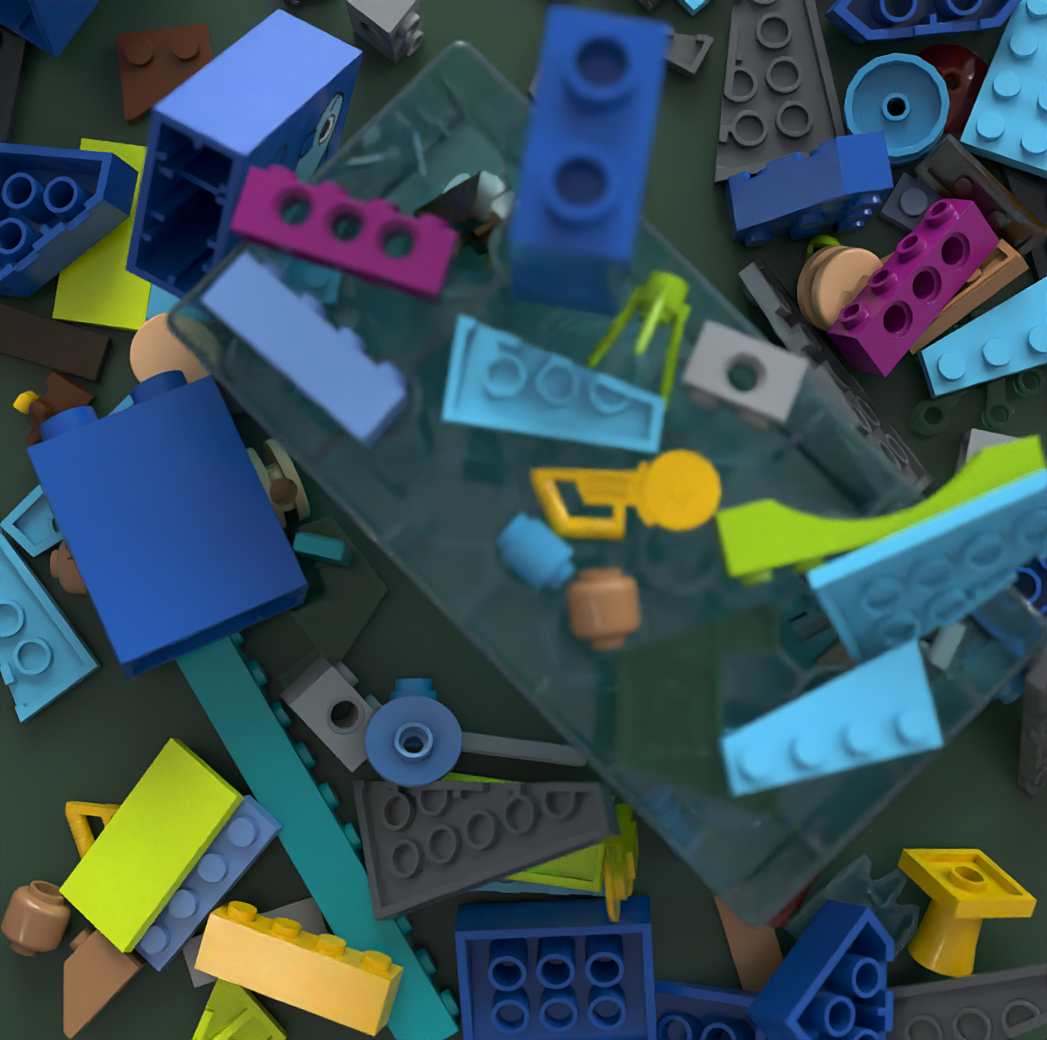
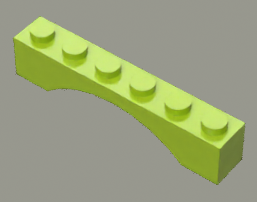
(772, 536)

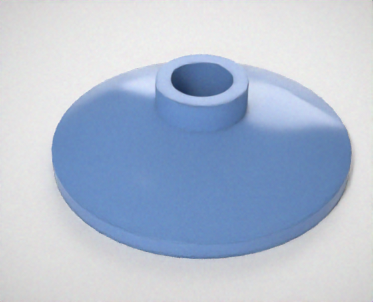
(413, 721)

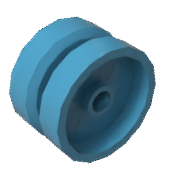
(903, 82)

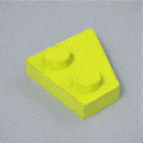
(236, 1015)

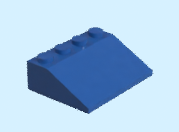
(556, 970)

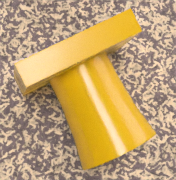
(963, 892)

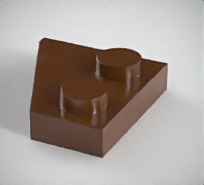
(159, 63)

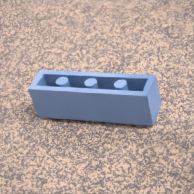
(307, 350)

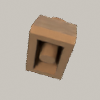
(94, 977)

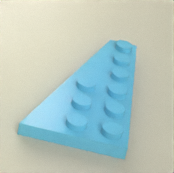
(933, 569)

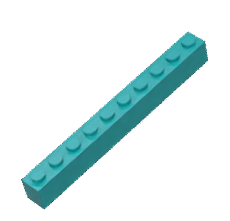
(313, 832)

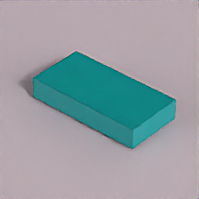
(322, 549)

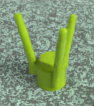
(659, 302)

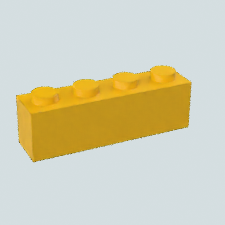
(299, 967)

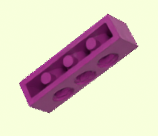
(272, 193)
(913, 286)

